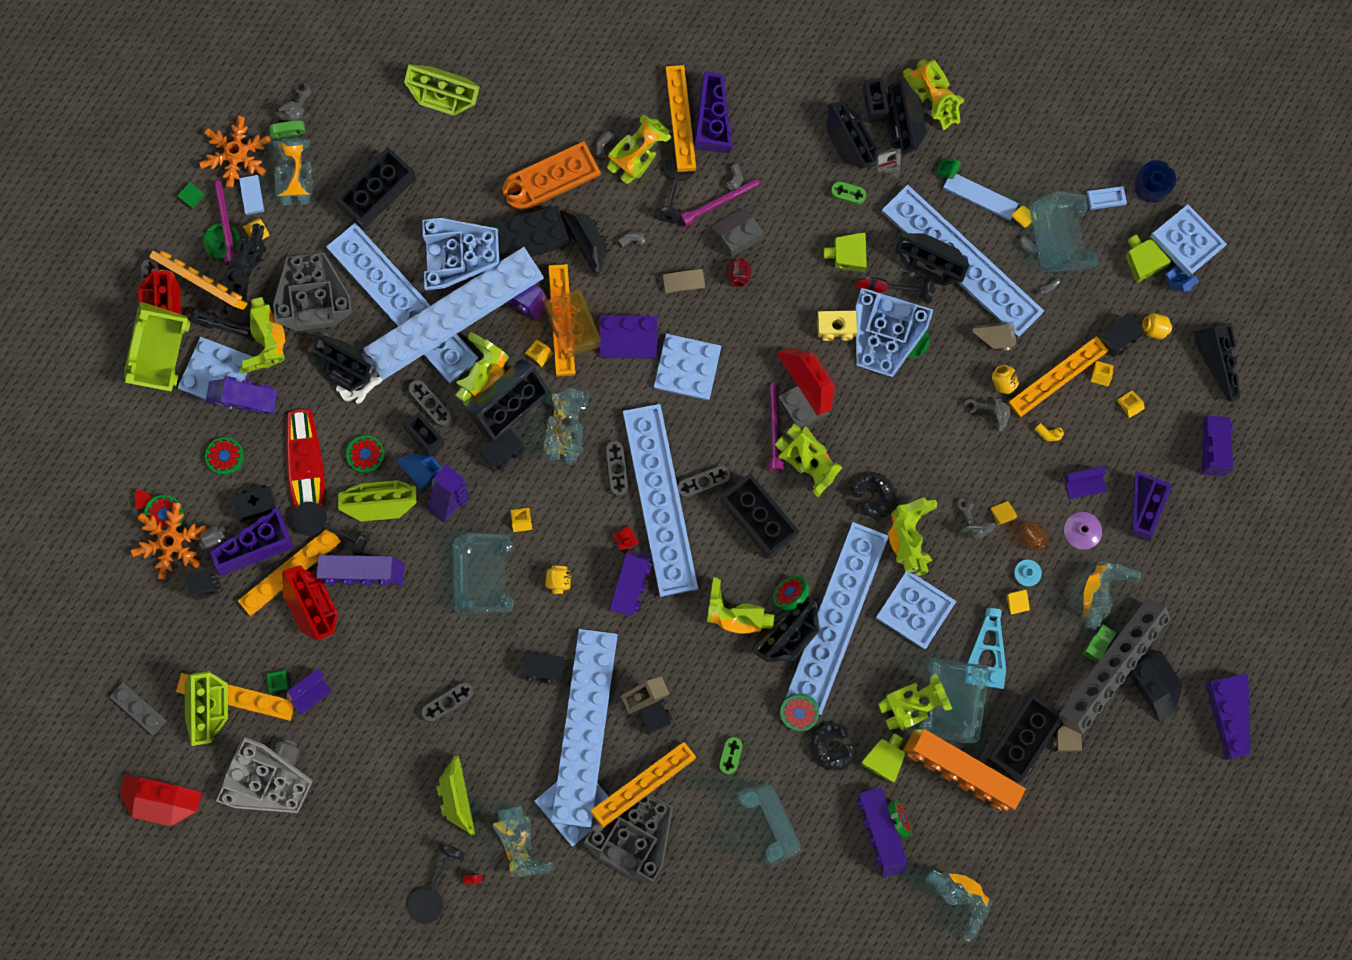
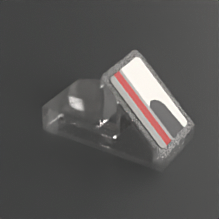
(890, 163)

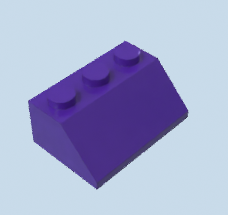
(628, 336)

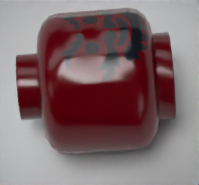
(738, 272)

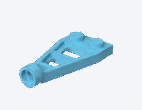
(996, 674)

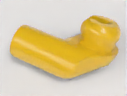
(1049, 435)

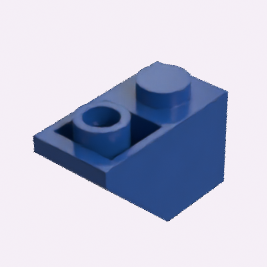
(420, 468)

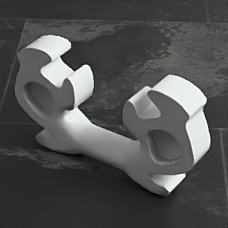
(360, 394)

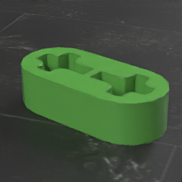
(287, 129)
(849, 189)
(735, 757)

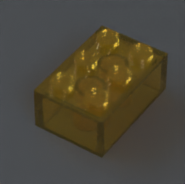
(572, 324)

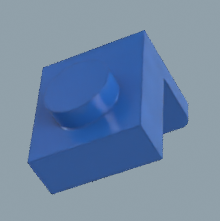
(1180, 281)

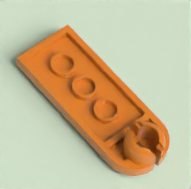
(550, 177)

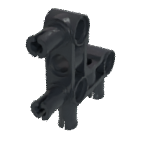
(241, 266)

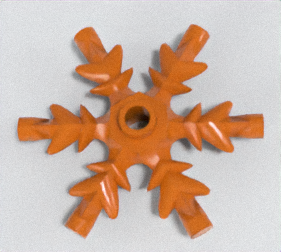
(230, 148)
(161, 543)

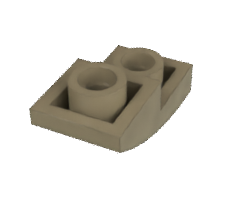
(684, 281)

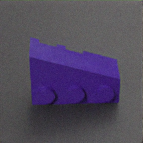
(242, 395)
(1217, 446)
(1148, 504)
(631, 583)

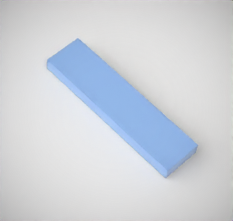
(981, 196)

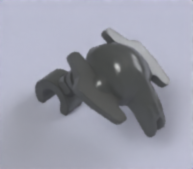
(292, 110)
(1000, 410)
(974, 530)

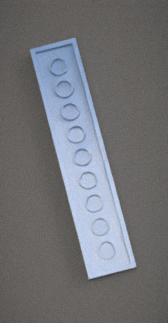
(983, 278)
(396, 296)
(453, 313)
(660, 500)
(839, 613)
(584, 728)

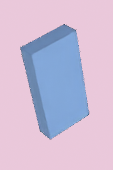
(251, 195)
(1106, 198)

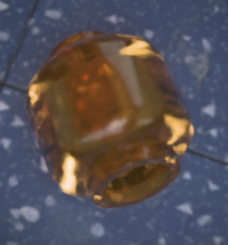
(1034, 536)

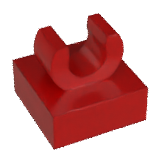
(625, 538)

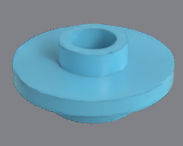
(1027, 573)

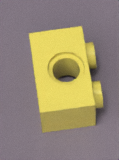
(846, 319)

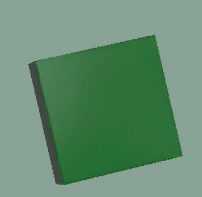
(948, 168)
(190, 195)
(277, 681)

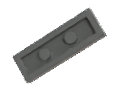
(138, 709)

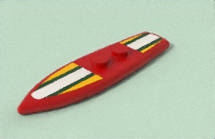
(304, 459)

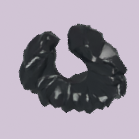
(883, 486)
(819, 749)

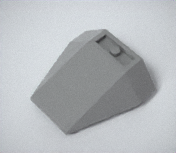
(262, 781)

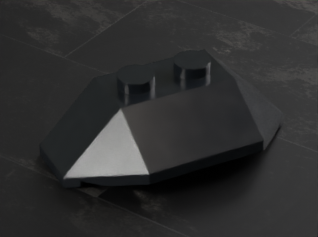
(905, 117)
(850, 136)
(587, 238)
(932, 258)
(341, 362)
(790, 633)
(1157, 683)

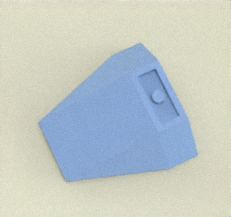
(457, 251)
(878, 321)

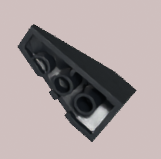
(1216, 351)

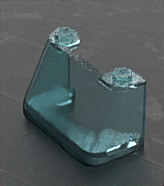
(1059, 232)
(480, 574)
(966, 690)
(787, 840)

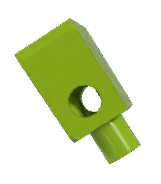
(848, 252)
(1145, 258)
(885, 758)

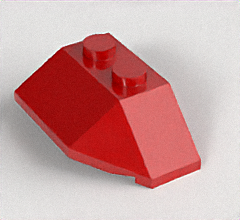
(161, 291)
(810, 378)
(309, 603)
(158, 800)

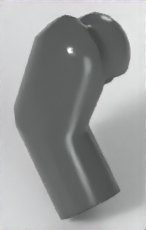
(602, 141)
(736, 179)
(632, 236)
(1027, 245)

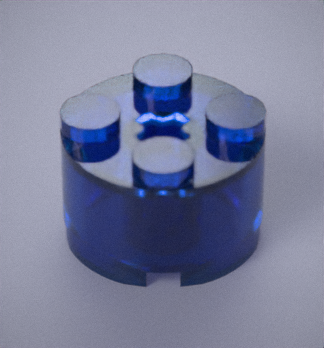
(1163, 183)

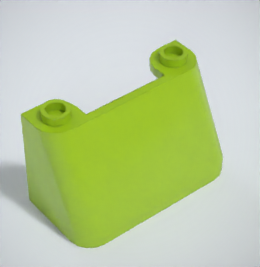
(155, 347)

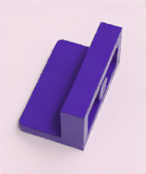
(1085, 482)
(308, 692)

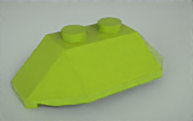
(441, 89)
(377, 500)
(205, 706)
(455, 797)

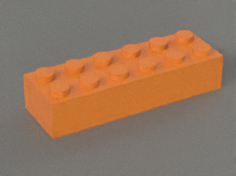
(964, 769)

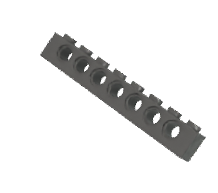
(1114, 666)

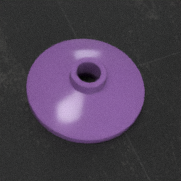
(1075, 535)

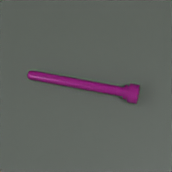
(689, 216)
(230, 252)
(775, 461)

